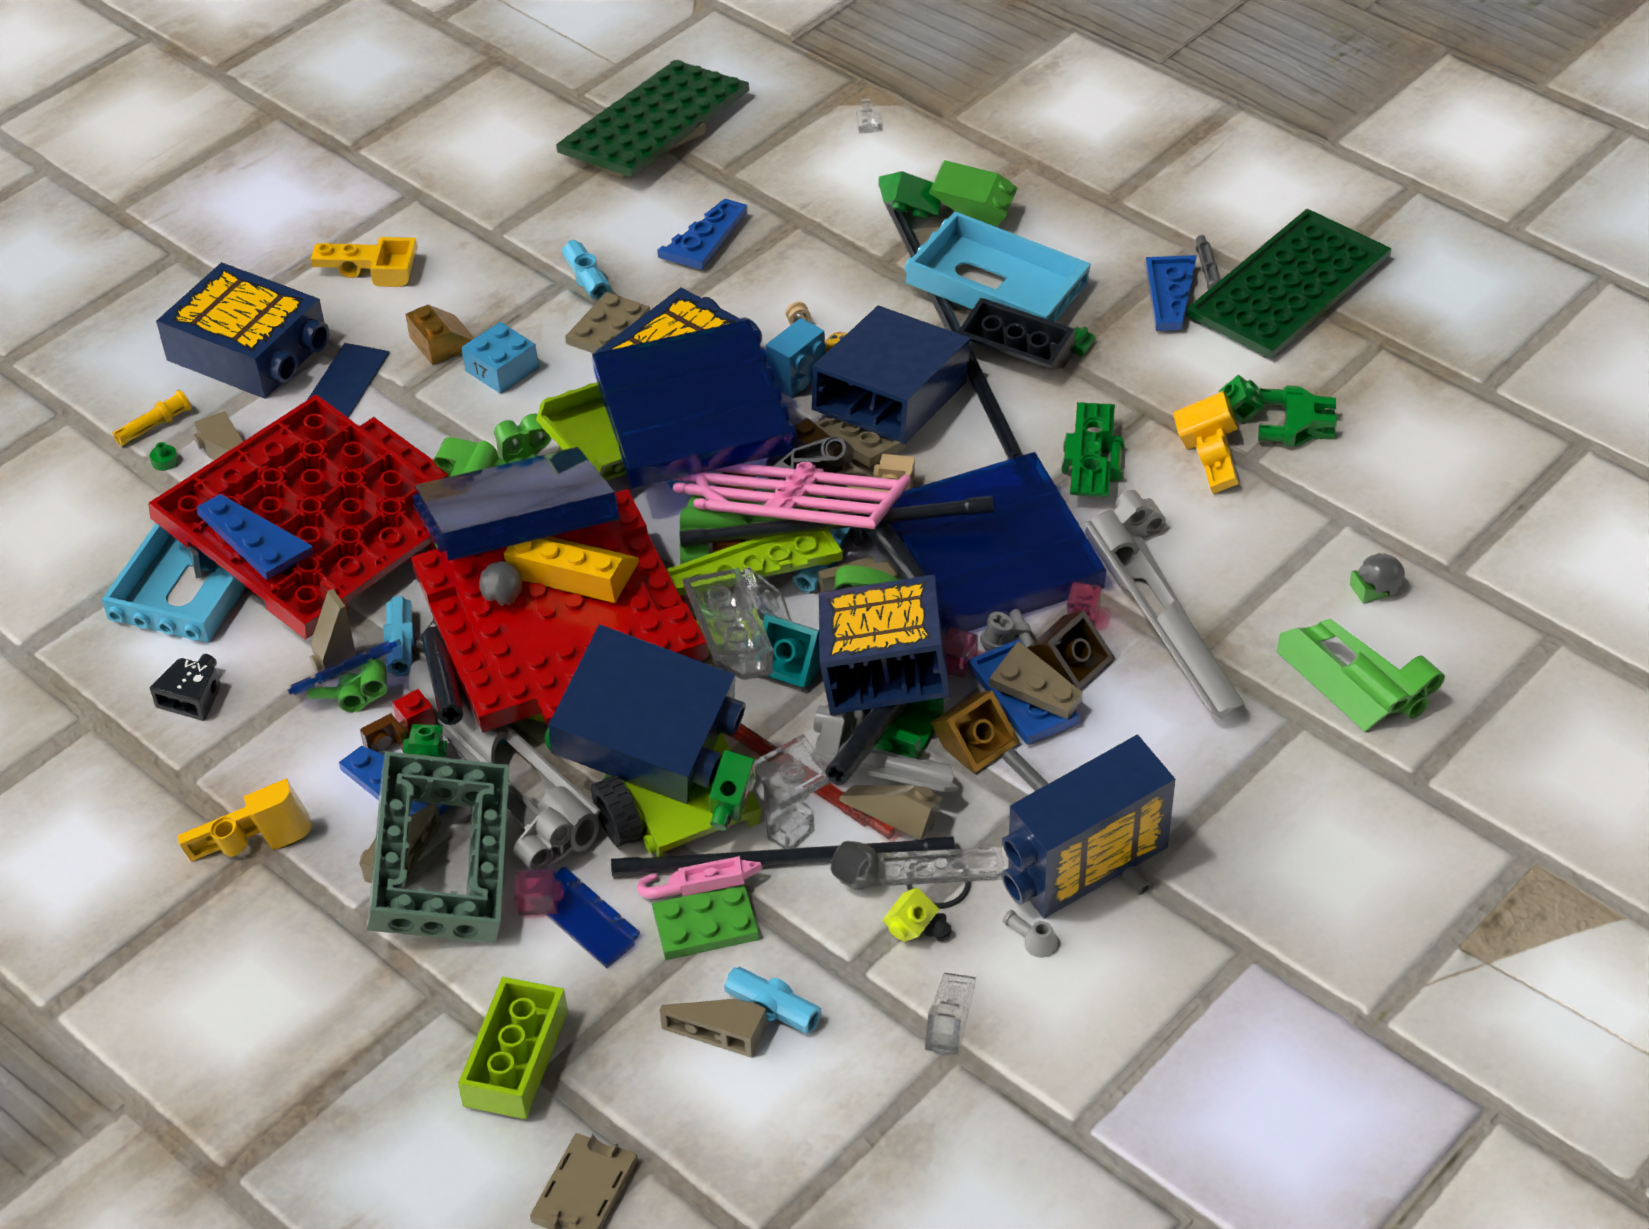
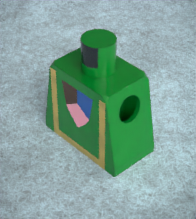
(731, 789)

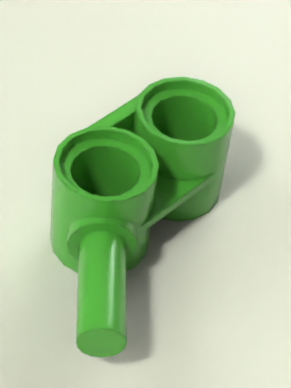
(356, 690)

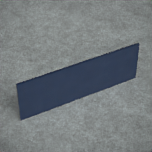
(349, 376)

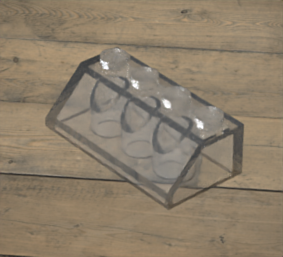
(730, 623)

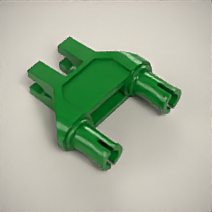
(1304, 416)

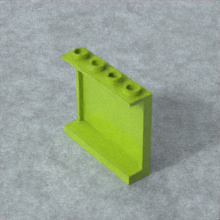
(581, 421)
(673, 823)

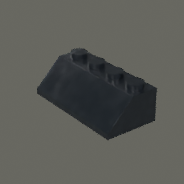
(1019, 334)

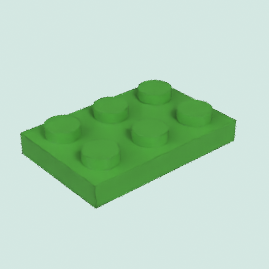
(705, 921)

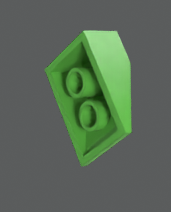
(974, 192)

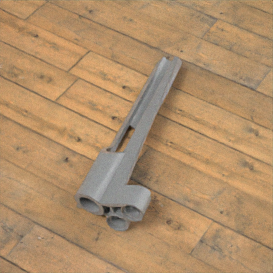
(1120, 544)
(552, 826)

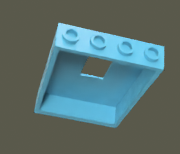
(1036, 276)
(149, 576)

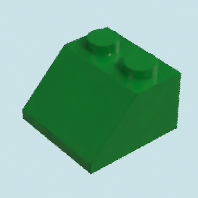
(909, 193)

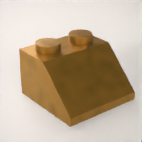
(437, 333)
(975, 731)

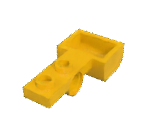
(388, 260)
(1205, 427)
(269, 811)

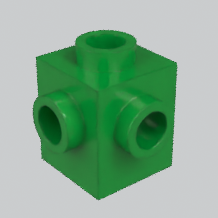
(1243, 398)
(426, 741)

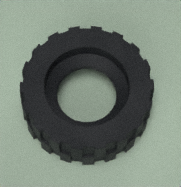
(618, 811)

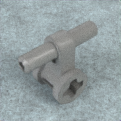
(1006, 630)

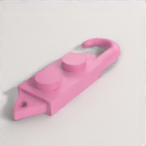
(701, 878)

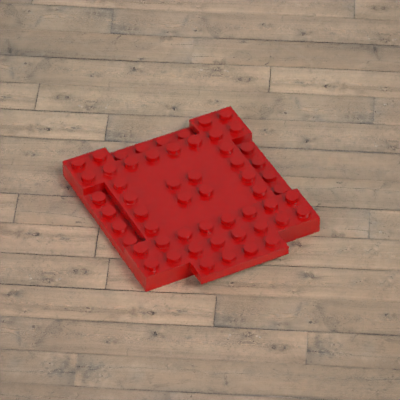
(326, 484)
(525, 654)

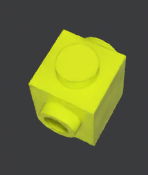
(910, 915)

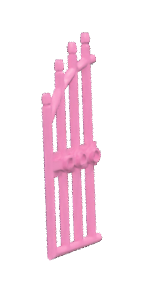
(792, 491)

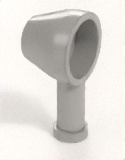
(1039, 938)

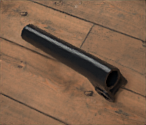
(890, 546)
(442, 677)
(862, 741)

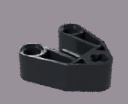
(821, 455)

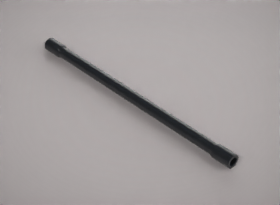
(704, 536)
(636, 866)

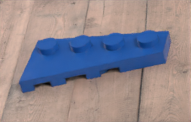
(704, 237)
(1169, 289)
(253, 537)
(365, 769)

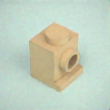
(895, 467)

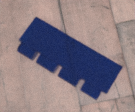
(347, 665)
(591, 921)

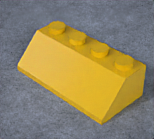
(572, 567)

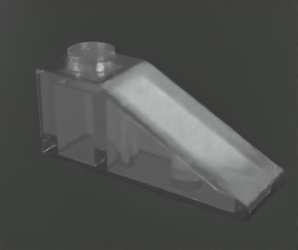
(949, 1014)

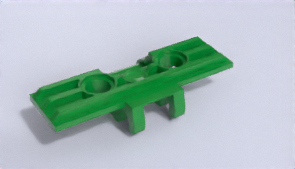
(1083, 450)

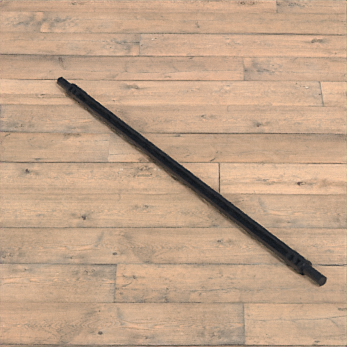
(950, 323)

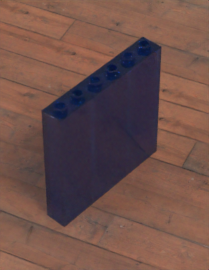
(692, 403)
(514, 503)
(1001, 559)

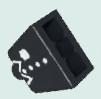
(188, 687)

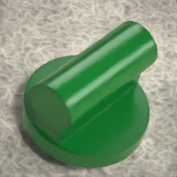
(1083, 340)

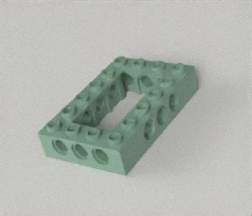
(443, 782)

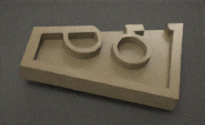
(1035, 682)

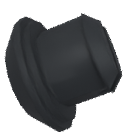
(938, 927)

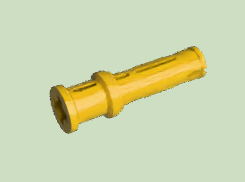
(161, 413)

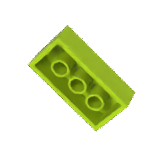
(513, 1047)

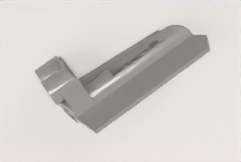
(838, 728)

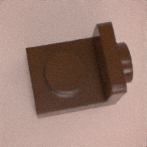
(384, 733)

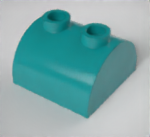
(794, 650)

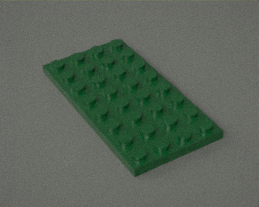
(652, 118)
(1288, 283)

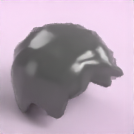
(1383, 572)
(500, 583)
(855, 864)

